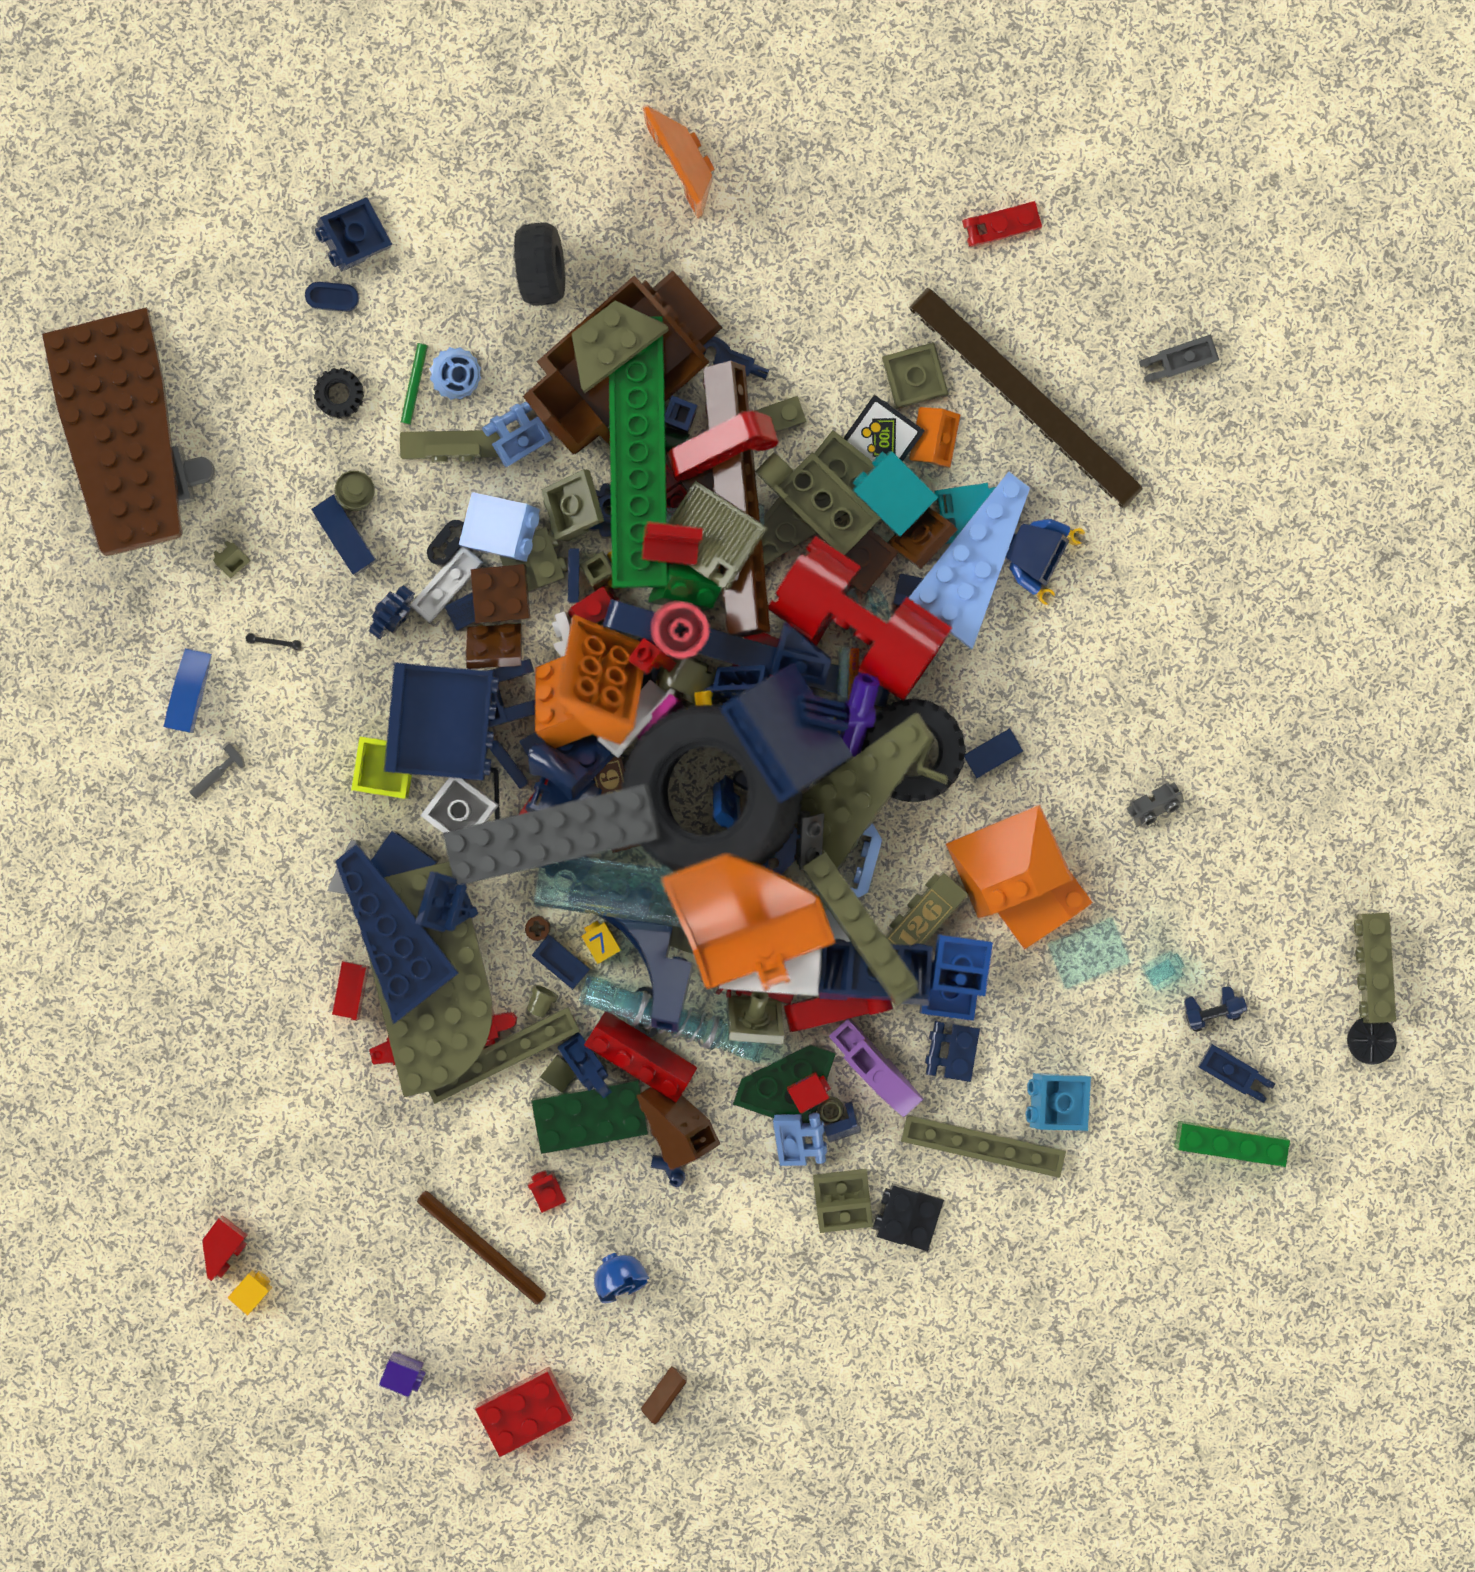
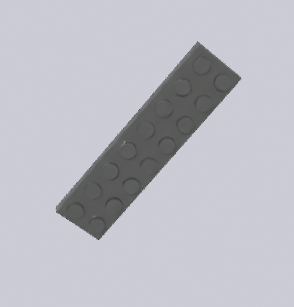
(552, 835)

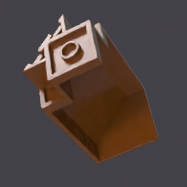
(582, 417)

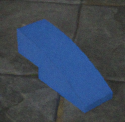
(188, 691)

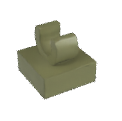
(231, 559)

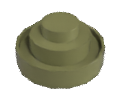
(354, 490)

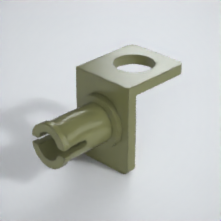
(921, 760)

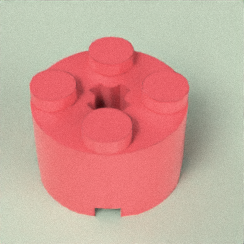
(690, 640)

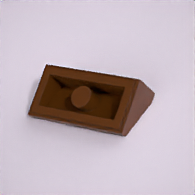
(664, 1395)

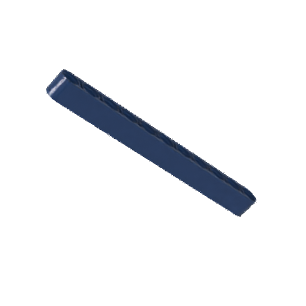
(718, 645)

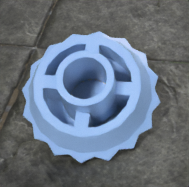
(455, 366)

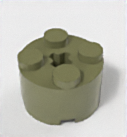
(687, 677)

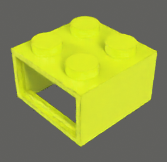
(370, 773)

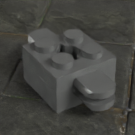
(190, 473)

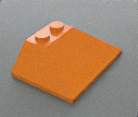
(684, 156)
(1009, 862)

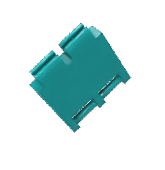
(962, 504)

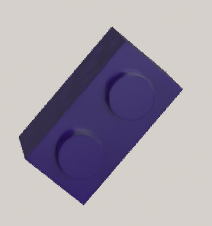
(402, 1374)

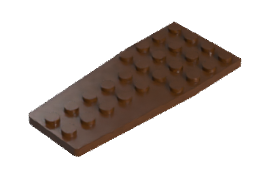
(117, 428)

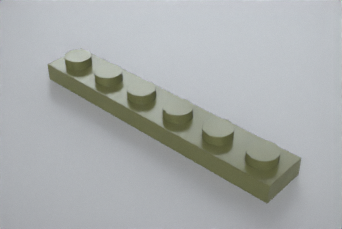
(512, 1050)
(983, 1146)

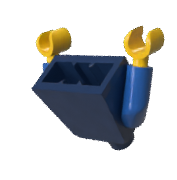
(1036, 553)

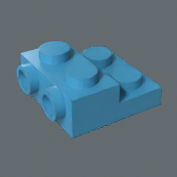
(1059, 1102)

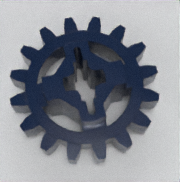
(391, 612)

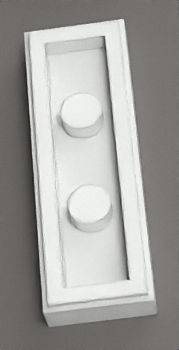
(446, 584)

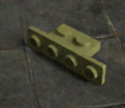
(447, 444)

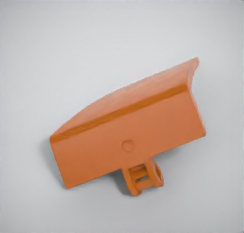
(745, 919)

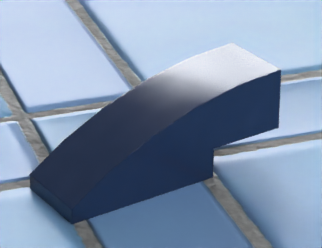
(344, 535)

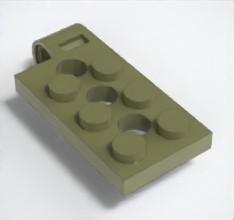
(781, 480)

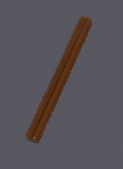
(481, 1247)

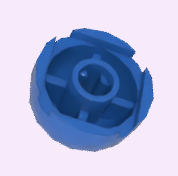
(619, 1276)

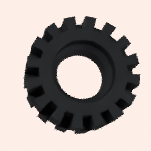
(327, 381)

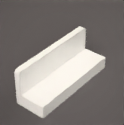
(649, 700)

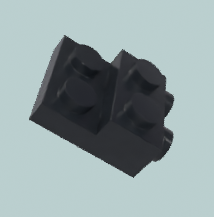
(908, 1217)

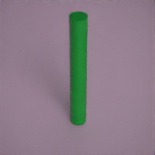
(414, 383)

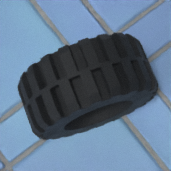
(949, 739)

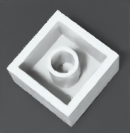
(458, 806)

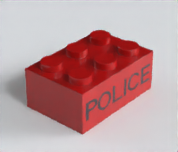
(524, 1412)

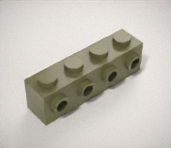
(1376, 968)

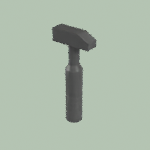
(218, 771)

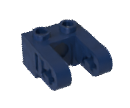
(516, 712)

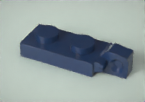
(585, 1064)

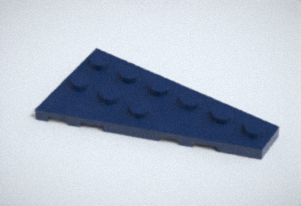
(400, 951)

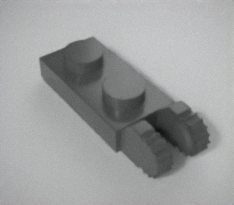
(1182, 358)

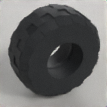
(539, 264)

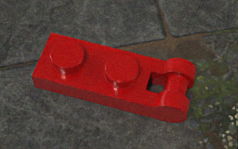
(1003, 223)

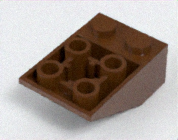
(678, 1127)

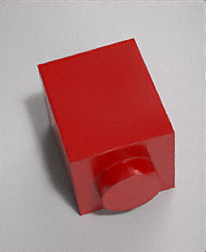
(809, 1092)

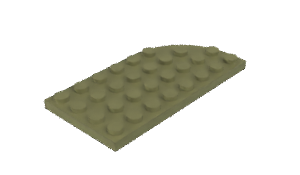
(453, 1024)

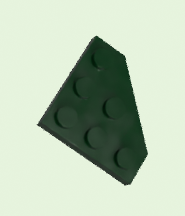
(767, 1090)

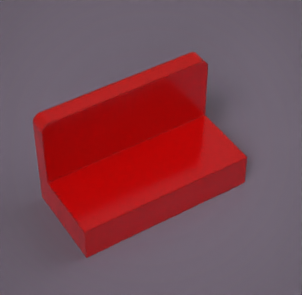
(671, 543)
(350, 990)

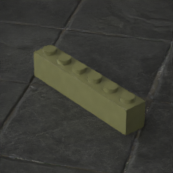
(860, 929)

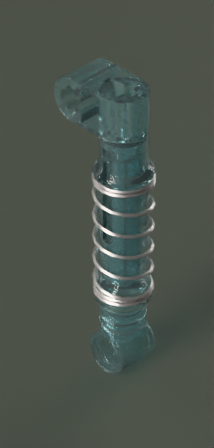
(638, 1009)

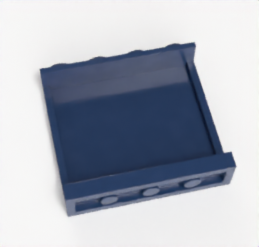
(440, 721)
(777, 740)

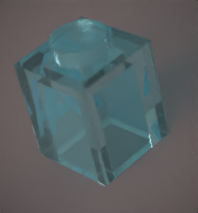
(1163, 969)

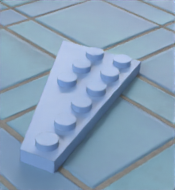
(967, 572)

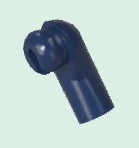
(676, 1176)

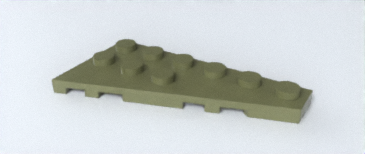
(783, 524)
(863, 786)

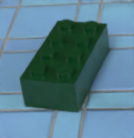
(587, 1119)

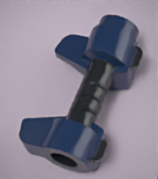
(1230, 1006)

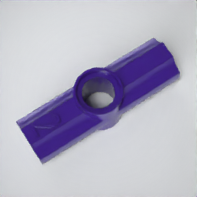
(860, 711)

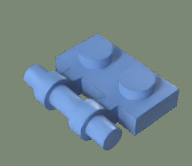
(521, 441)
(791, 1143)

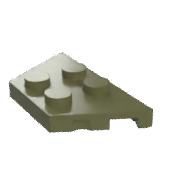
(611, 341)

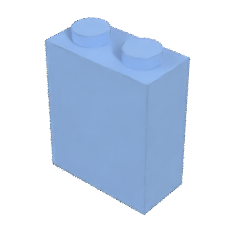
(499, 526)

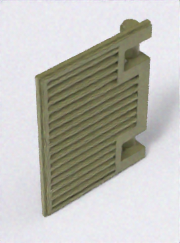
(726, 536)

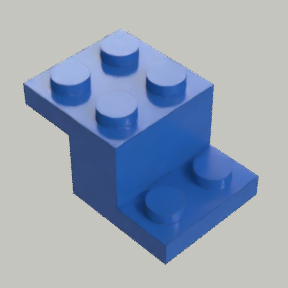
(958, 976)

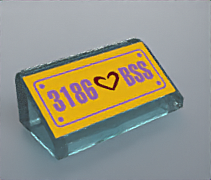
(847, 671)

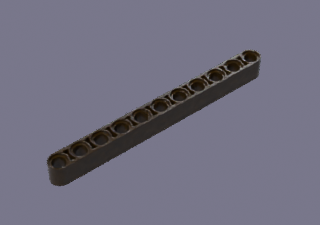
(1026, 396)

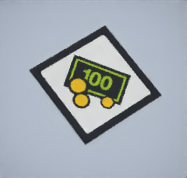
(884, 430)

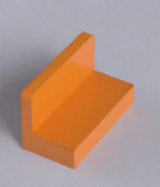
(939, 438)

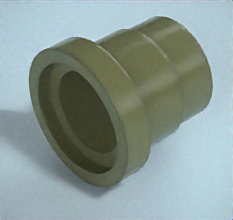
(541, 1000)
(832, 1100)

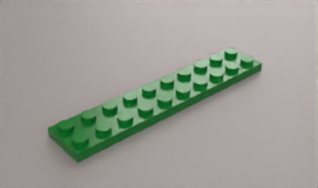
(637, 465)

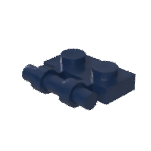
(961, 1051)

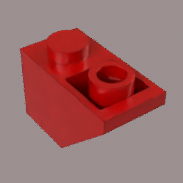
(219, 1246)

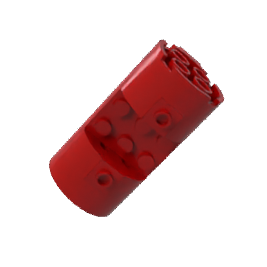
(818, 589)

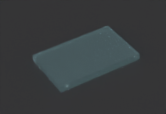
(1088, 952)

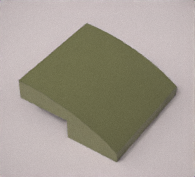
(843, 1200)

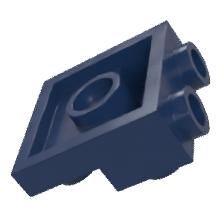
(352, 234)

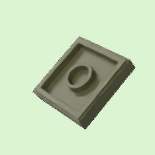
(915, 375)

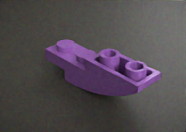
(875, 1068)

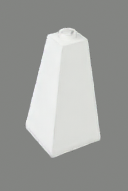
(803, 974)

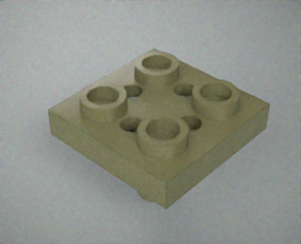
(752, 1014)

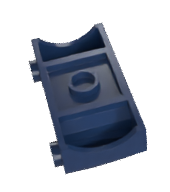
(570, 765)
(847, 974)

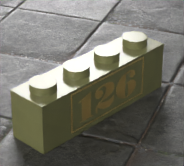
(926, 911)

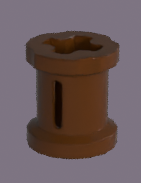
(532, 934)

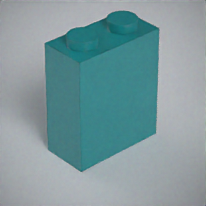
(893, 492)

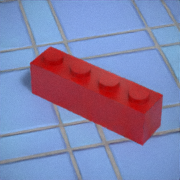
(641, 1056)

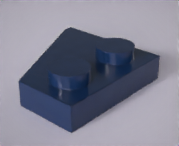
(807, 657)

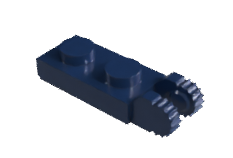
(1233, 1072)

